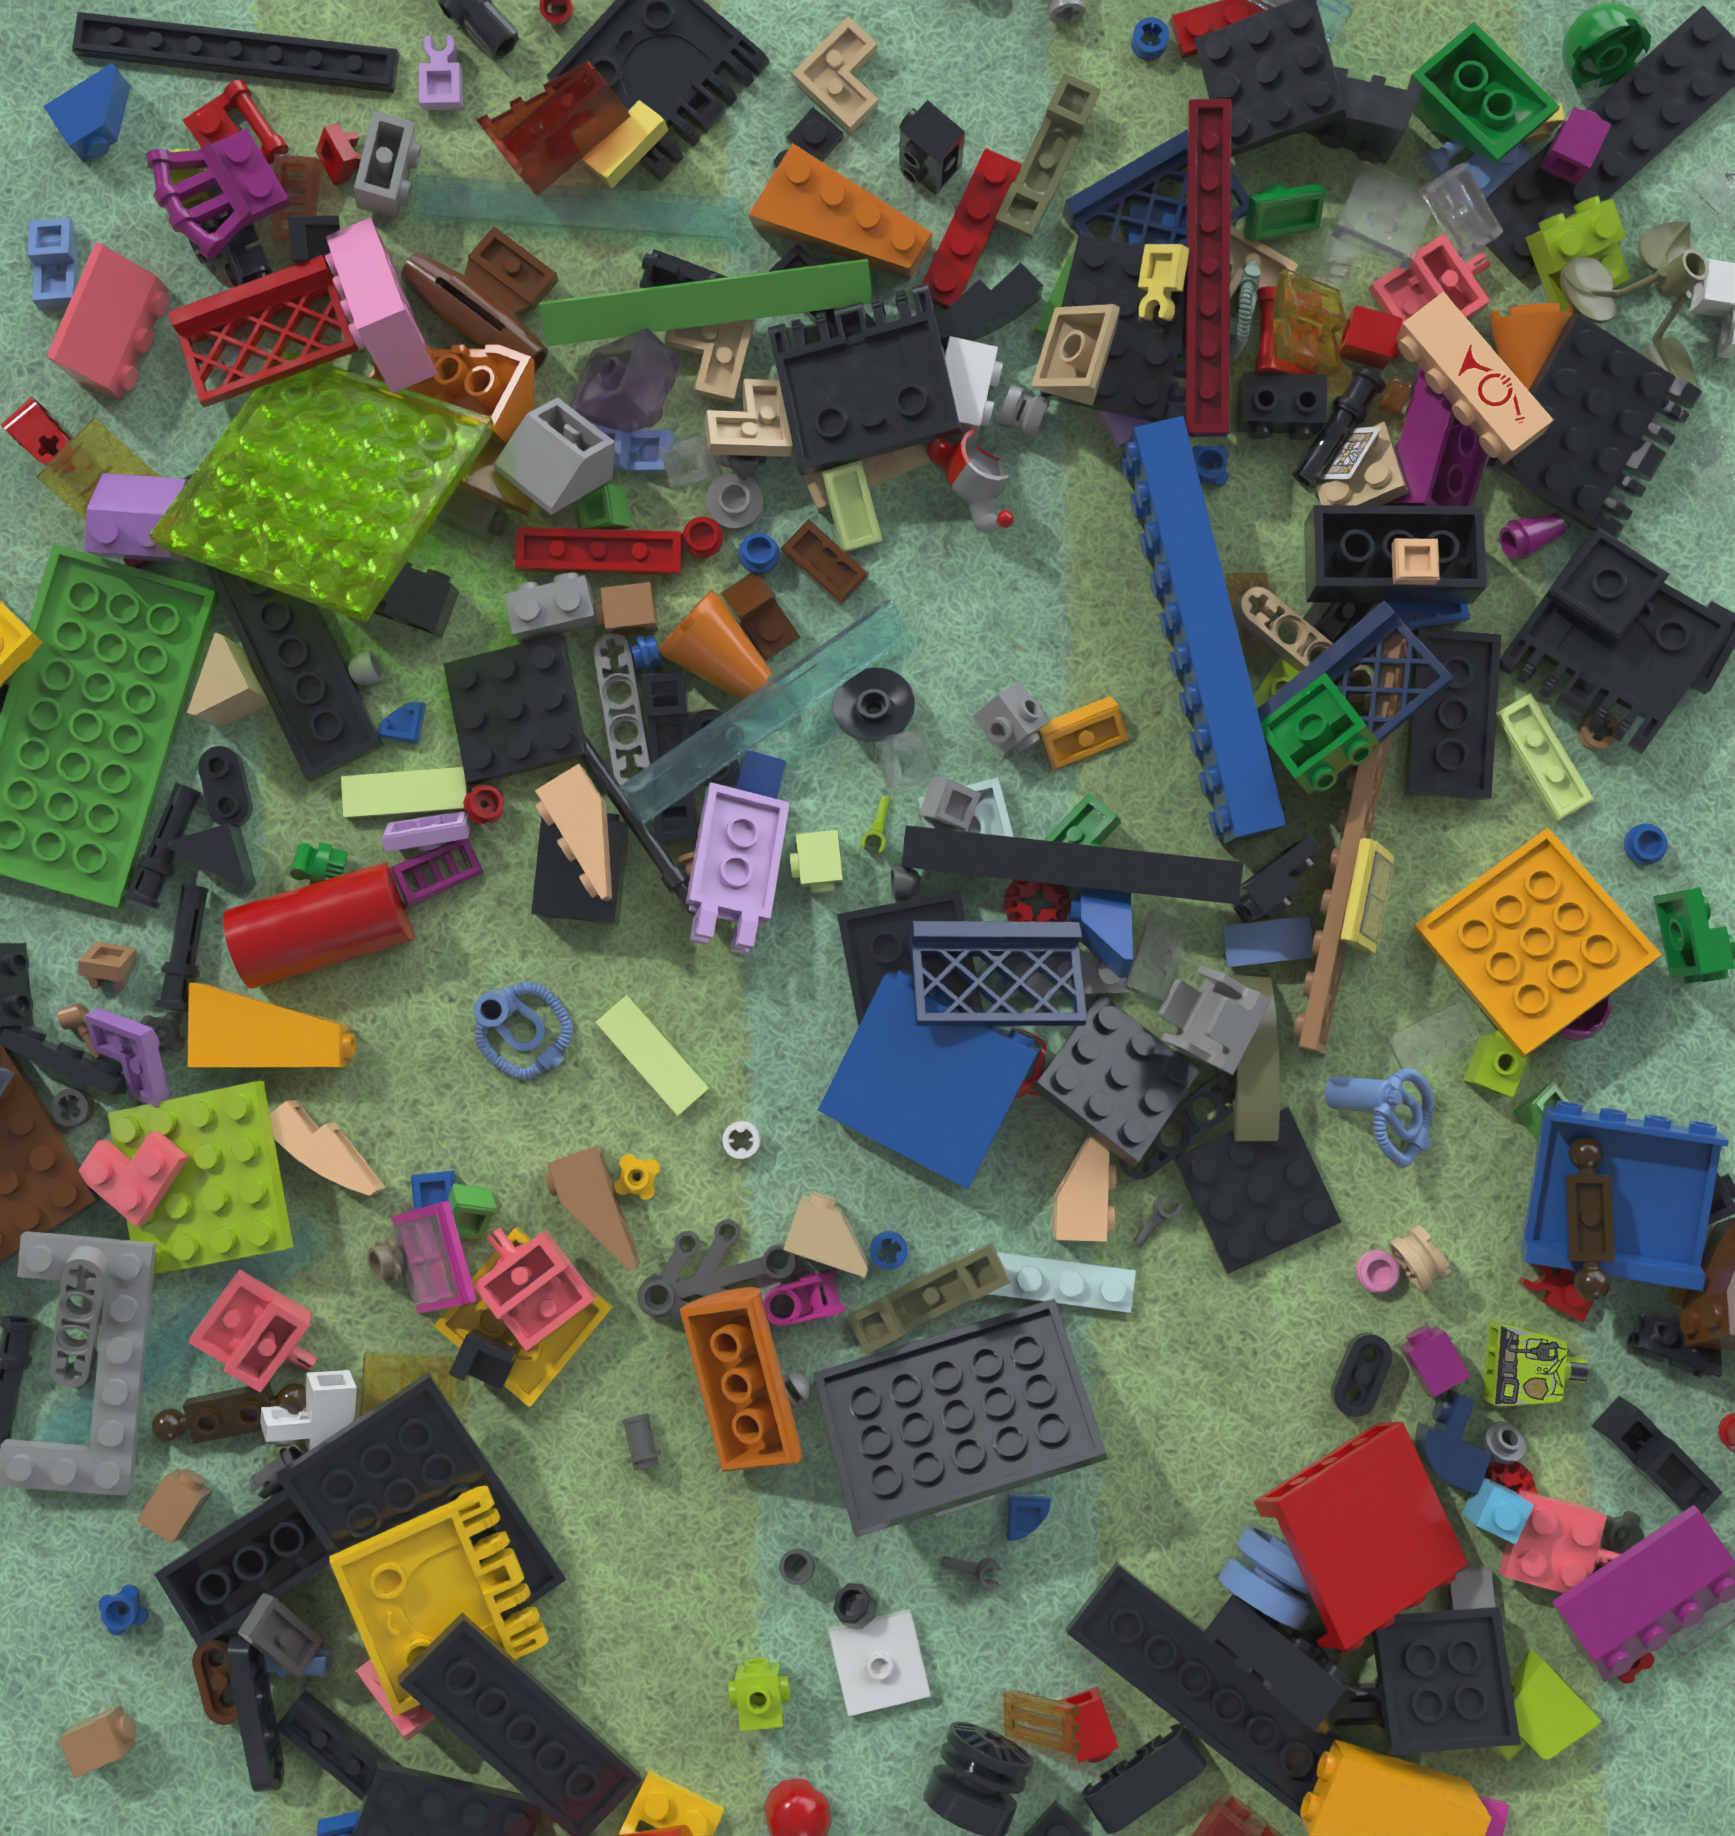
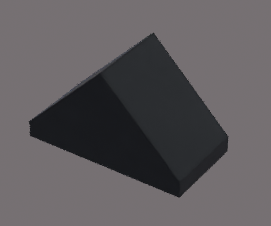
(220, 851)

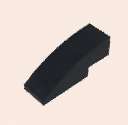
(987, 310)
(1655, 1456)

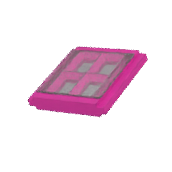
(433, 1258)

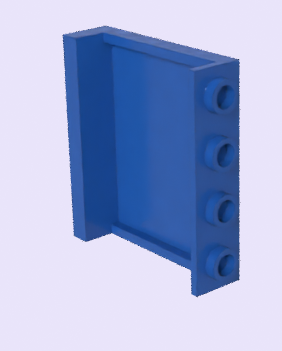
(928, 1088)
(1659, 1192)

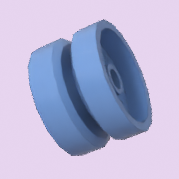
(1271, 1580)

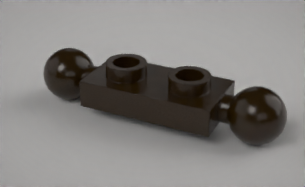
(1589, 1218)
(225, 1413)

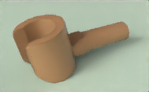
(74, 1017)

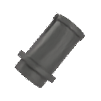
(640, 1442)
(268, 1473)

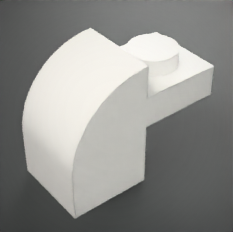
(1717, 298)
(327, 1411)

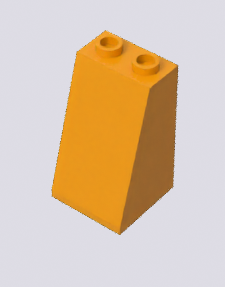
(1387, 1796)

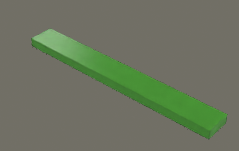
(706, 302)

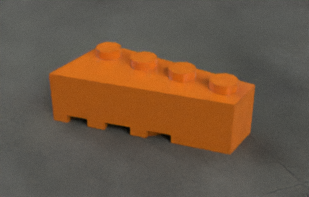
(833, 213)

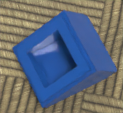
(761, 774)

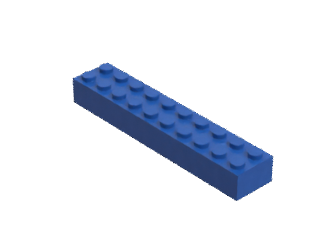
(1201, 632)

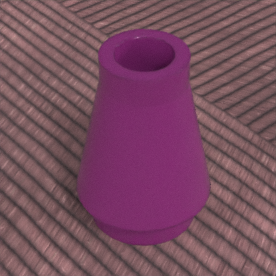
(1528, 535)

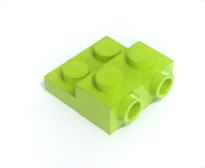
(1587, 233)

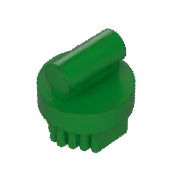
(318, 863)

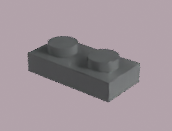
(280, 1635)

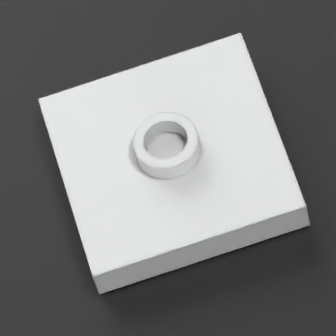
(879, 1663)

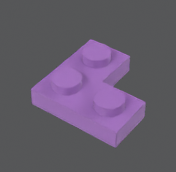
(136, 1049)

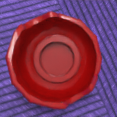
(797, 1810)

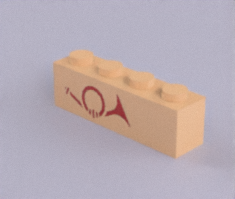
(1472, 379)

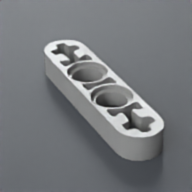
(620, 713)
(82, 1318)

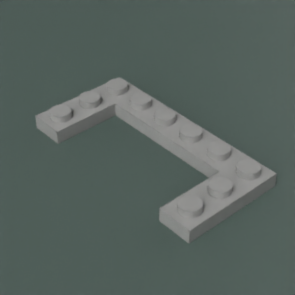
(110, 1458)

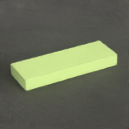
(1543, 757)
(403, 792)
(652, 1055)

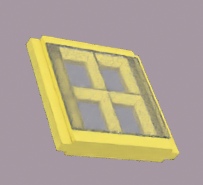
(1368, 896)

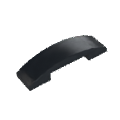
(667, 728)

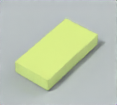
(851, 506)

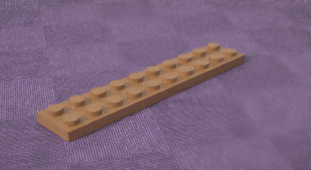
(1354, 823)

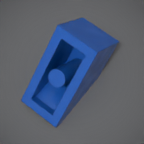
(91, 113)
(1105, 926)

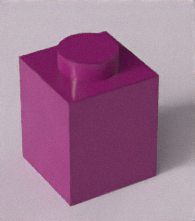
(1575, 145)
(1433, 1360)

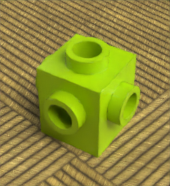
(759, 1694)

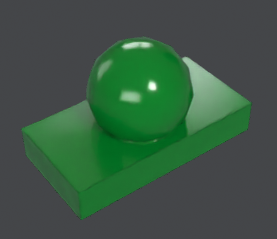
(1284, 211)

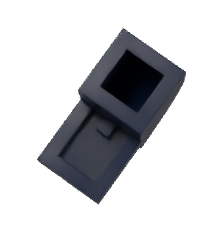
(1443, 1446)

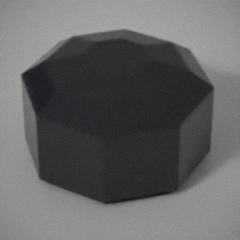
(855, 1605)

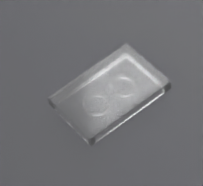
(1383, 216)

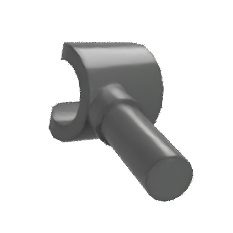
(1156, 1219)
(972, 1568)

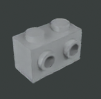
(385, 165)
(551, 608)

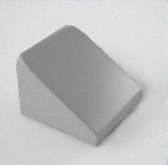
(950, 803)

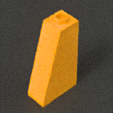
(253, 1032)

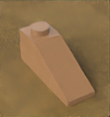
(590, 1196)

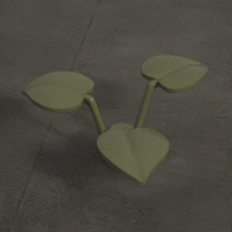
(1677, 268)

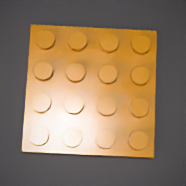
(1536, 942)

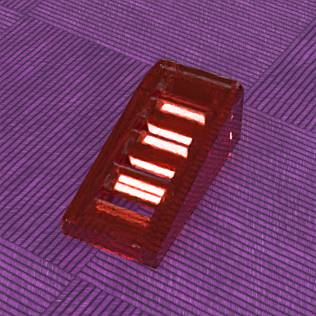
(289, 163)

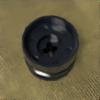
(978, 1779)

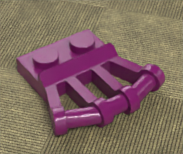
(241, 176)

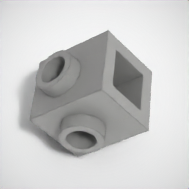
(1011, 720)

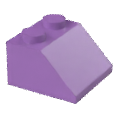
(126, 512)

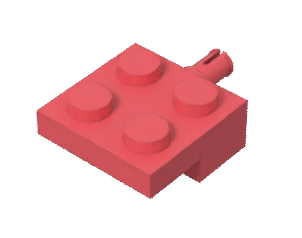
(1433, 271)
(532, 1287)
(253, 1331)
(1556, 1544)

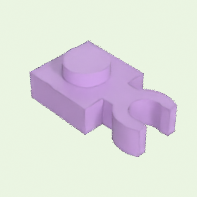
(440, 79)

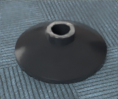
(871, 689)

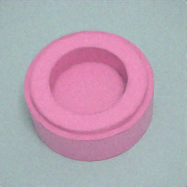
(1378, 1271)

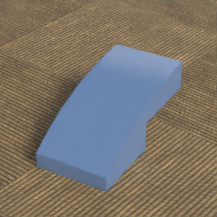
(54, 260)
(639, 450)
(1268, 941)

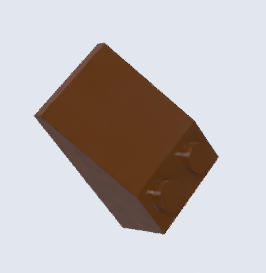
(1710, 1314)

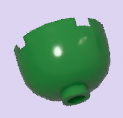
(1612, 40)

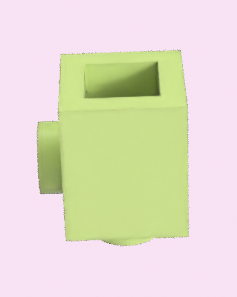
(817, 861)

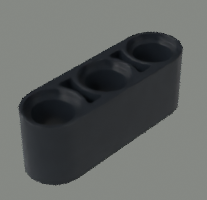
(1145, 1780)

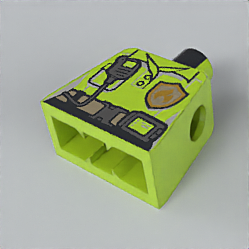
(1527, 1366)

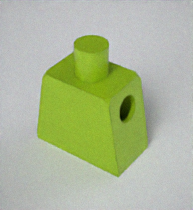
(1546, 1710)

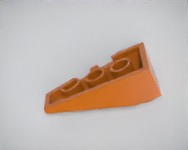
(481, 380)

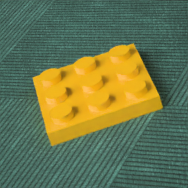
(542, 1362)

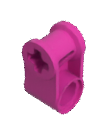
(806, 1298)

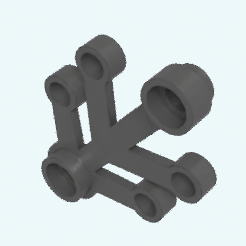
(707, 1277)

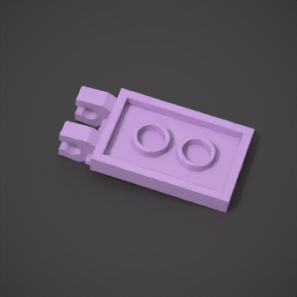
(736, 863)

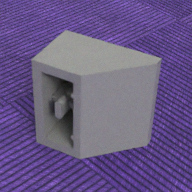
(556, 456)

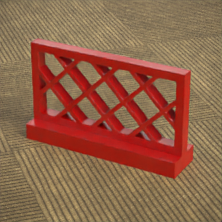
(255, 305)

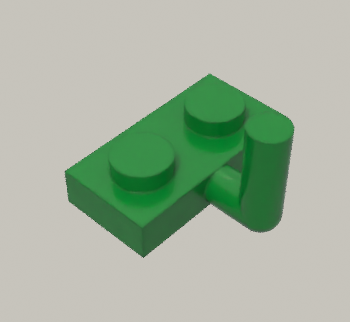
(1086, 824)

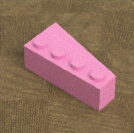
(377, 305)

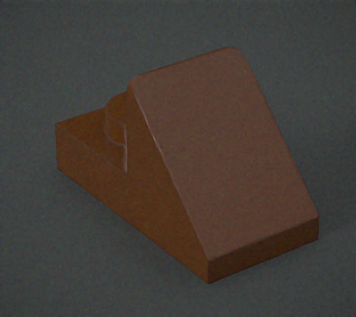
(760, 615)

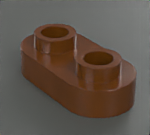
(213, 1681)

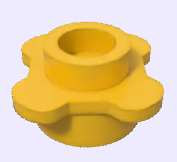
(646, 1169)

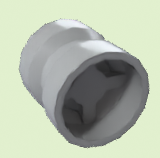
(1032, 413)

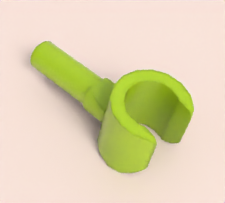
(878, 825)

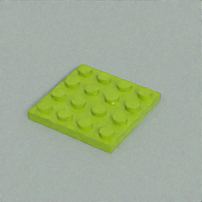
(229, 1190)

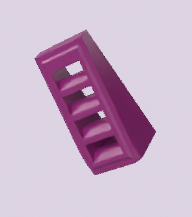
(409, 898)

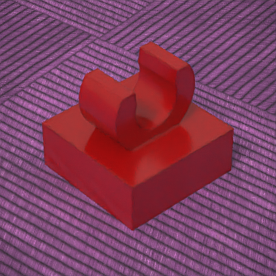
(337, 153)

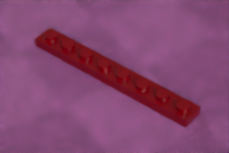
(1208, 267)

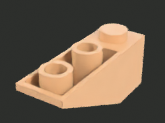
(582, 819)
(1082, 1196)

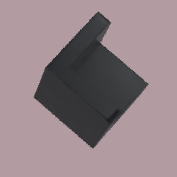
(308, 236)
(484, 1359)

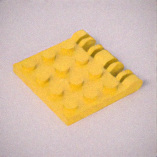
(423, 1576)

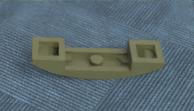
(1048, 156)
(1258, 1074)
(928, 1297)

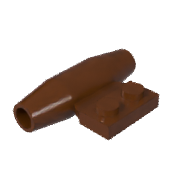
(487, 299)

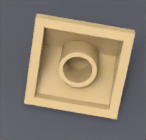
(1076, 351)
(226, 685)

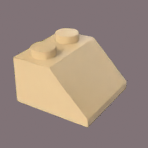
(825, 1235)

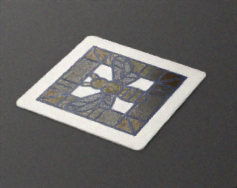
(1351, 453)

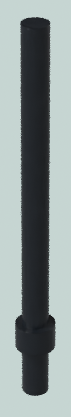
(674, 876)

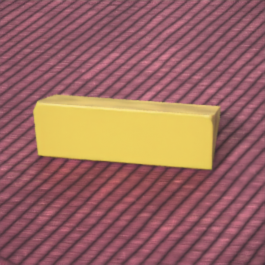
(626, 144)

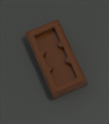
(824, 562)

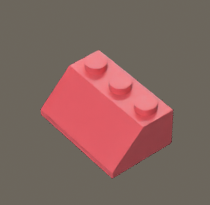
(109, 323)

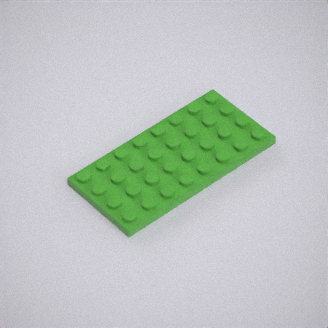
(94, 721)

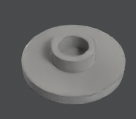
(734, 501)

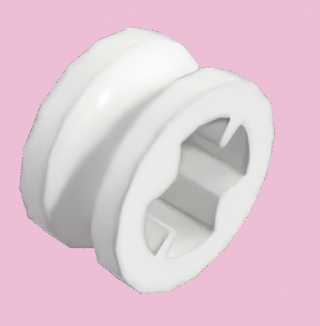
(742, 1152)

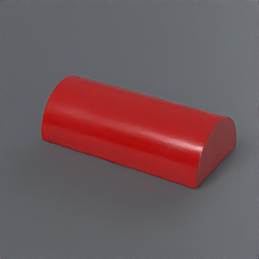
(316, 926)

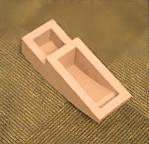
(323, 1149)

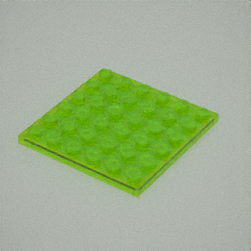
(324, 486)

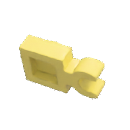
(1160, 274)

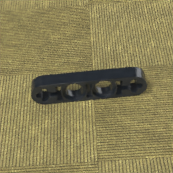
(1191, 1127)
(255, 1715)

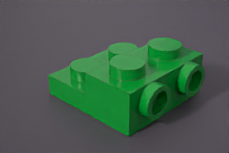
(1318, 735)
(1688, 941)

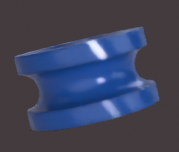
(1154, 25)
(876, 1245)

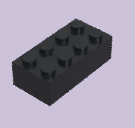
(1352, 553)
(230, 1570)

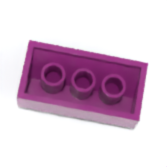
(1437, 452)
(1648, 1594)

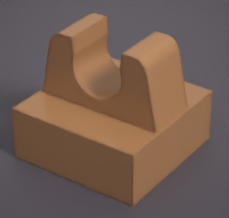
(108, 962)

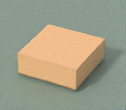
(1415, 561)

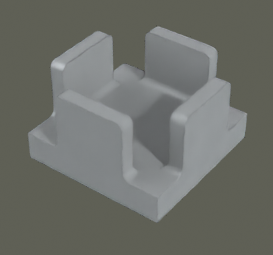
(1213, 1021)

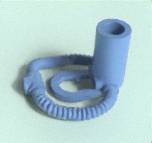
(497, 1005)
(1381, 1099)

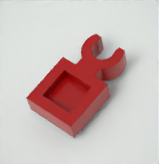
(1560, 1291)

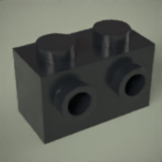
(930, 147)
(1281, 404)

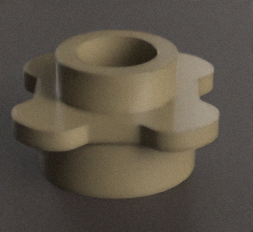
(385, 1260)

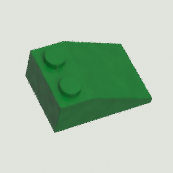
(1480, 96)

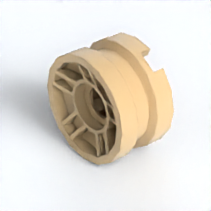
(1419, 1258)

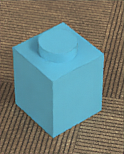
(1498, 1510)

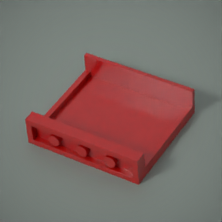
(1365, 1533)

